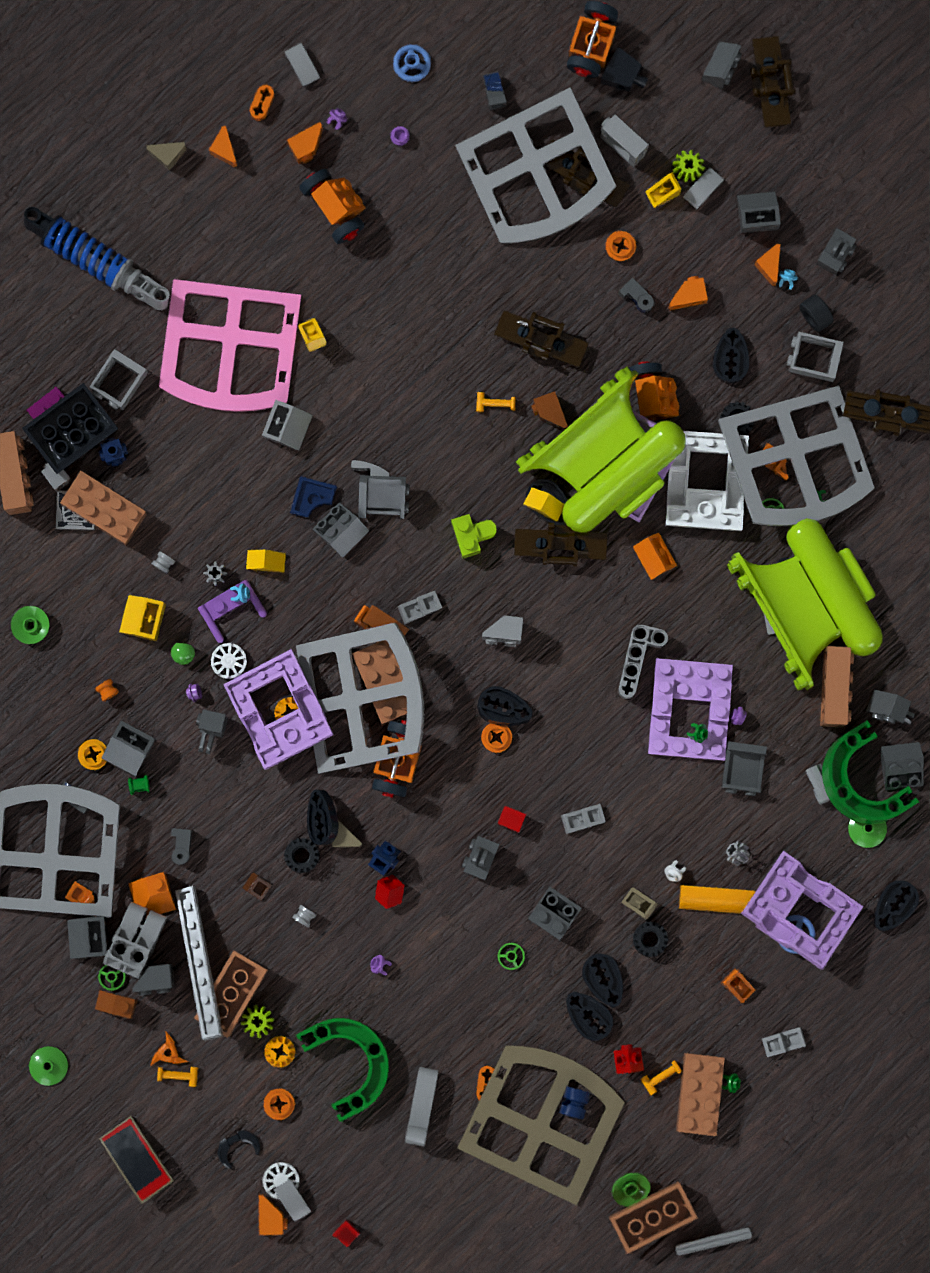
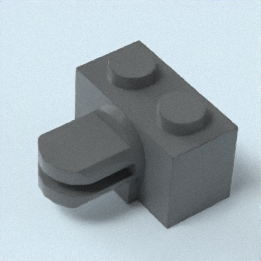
(836, 252)
(889, 707)
(210, 724)
(480, 858)

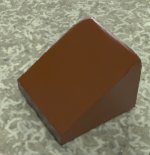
(257, 886)

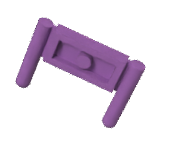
(223, 604)

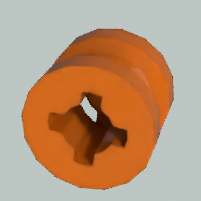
(107, 690)

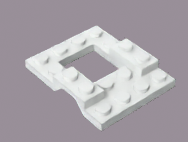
(700, 506)

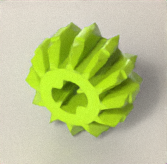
(695, 169)
(261, 1015)

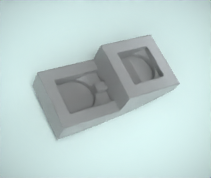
(302, 64)
(703, 188)
(364, 466)
(419, 607)
(583, 818)
(784, 1041)
(292, 1200)

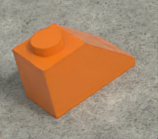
(306, 143)
(690, 294)
(270, 1217)

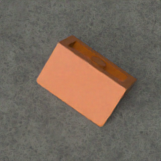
(654, 555)

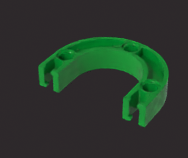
(853, 805)
(364, 1038)

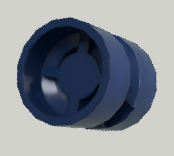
(574, 1102)

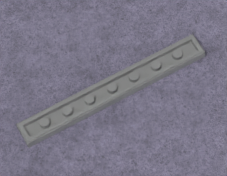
(199, 963)

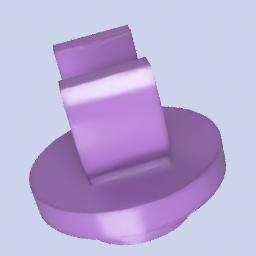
(339, 116)
(377, 964)

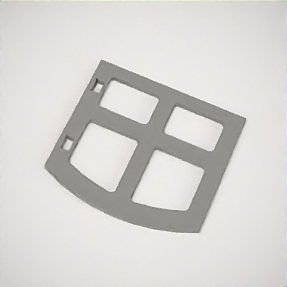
(533, 162)
(795, 451)
(353, 699)
(51, 860)

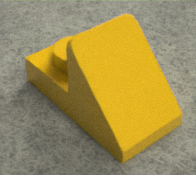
(312, 334)

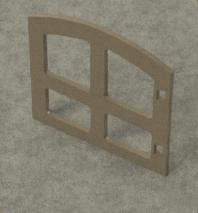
(538, 1129)

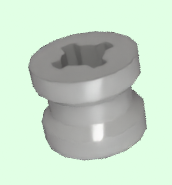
(163, 562)
(304, 916)

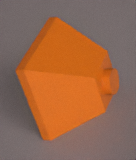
(153, 893)

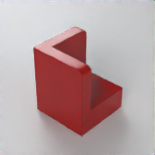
(511, 819)
(389, 891)
(346, 1233)

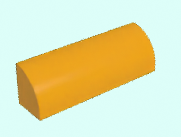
(714, 899)

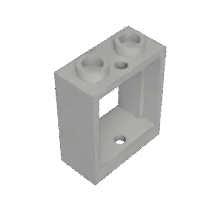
(623, 140)
(834, 361)
(129, 364)

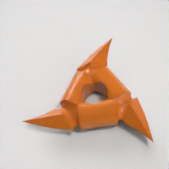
(174, 1056)

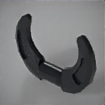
(244, 1136)

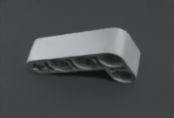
(641, 644)
(421, 1106)

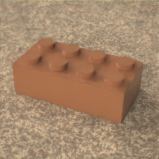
(13, 479)
(103, 508)
(377, 669)
(835, 686)
(236, 989)
(700, 1094)
(653, 1217)

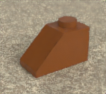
(549, 410)
(376, 617)
(116, 1004)

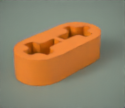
(265, 104)
(481, 1080)

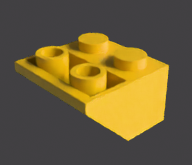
(142, 617)

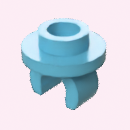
(787, 275)
(243, 593)

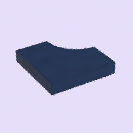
(311, 495)

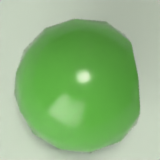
(182, 653)

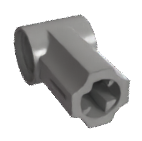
(815, 777)

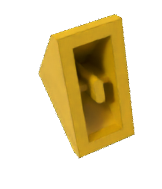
(664, 190)
(544, 504)
(265, 560)

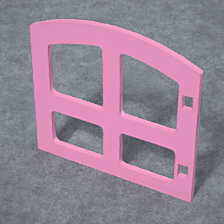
(230, 336)

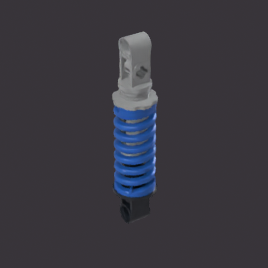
(115, 270)

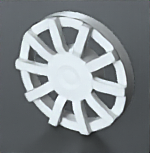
(228, 661)
(279, 1178)

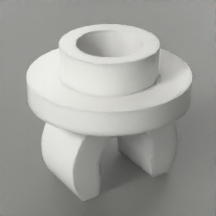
(673, 873)

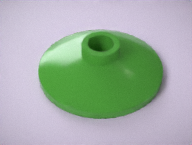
(20, 623)
(867, 839)
(58, 1063)
(630, 1189)

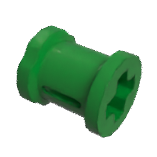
(138, 785)

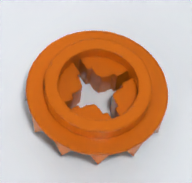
(616, 238)
(496, 746)
(284, 1096)

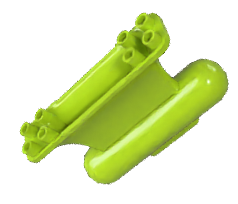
(608, 457)
(812, 599)

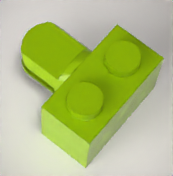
(470, 534)

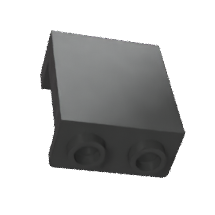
(383, 495)
(743, 768)

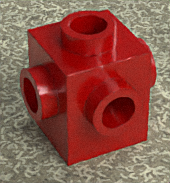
(628, 1059)

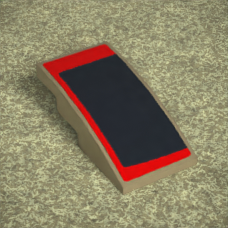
(136, 1159)

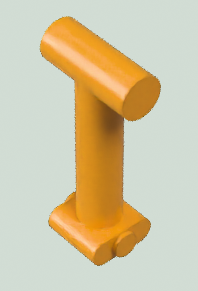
(481, 402)
(192, 1076)
(650, 1083)

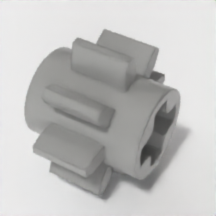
(211, 570)
(737, 853)

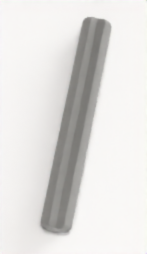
(713, 1241)

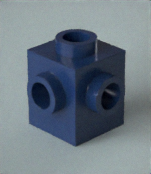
(116, 458)
(384, 857)

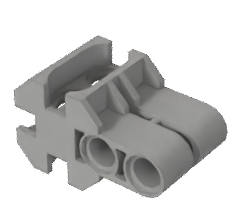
(127, 935)

